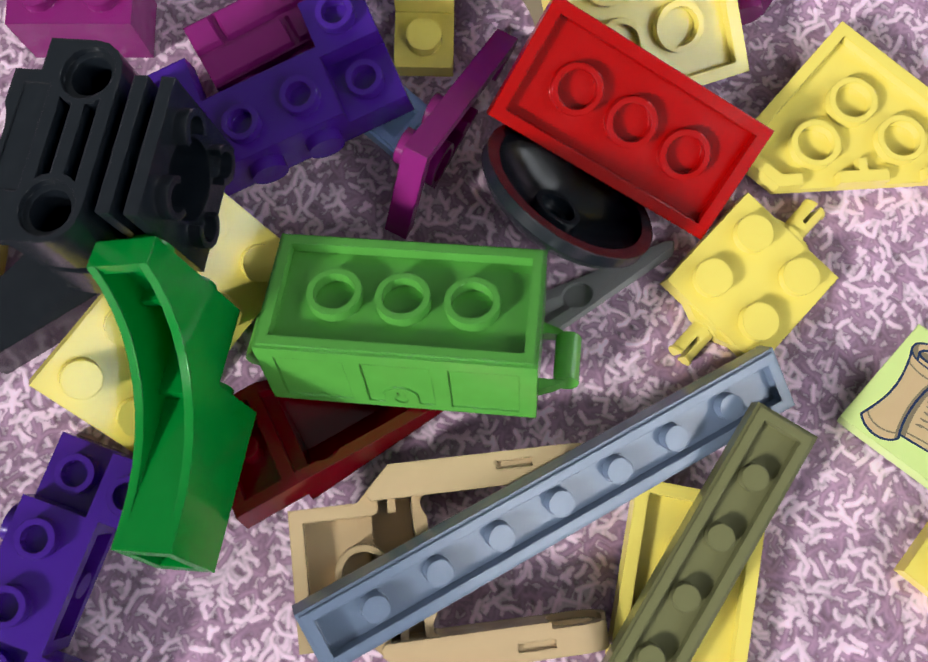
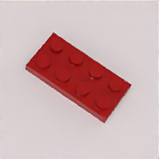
(628, 118)

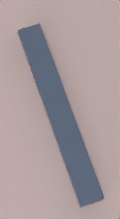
(537, 510)

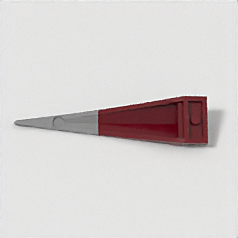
(315, 444)

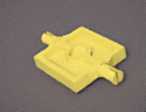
(748, 279)

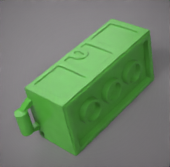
(410, 325)

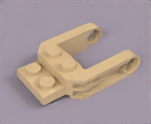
(343, 538)

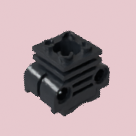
(105, 159)

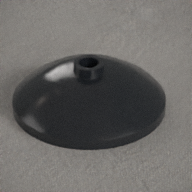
(563, 205)

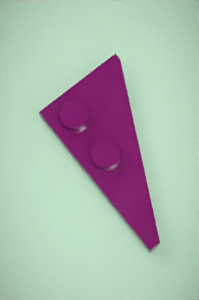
(429, 149)

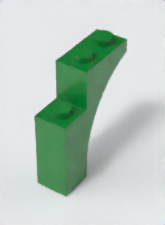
(186, 420)

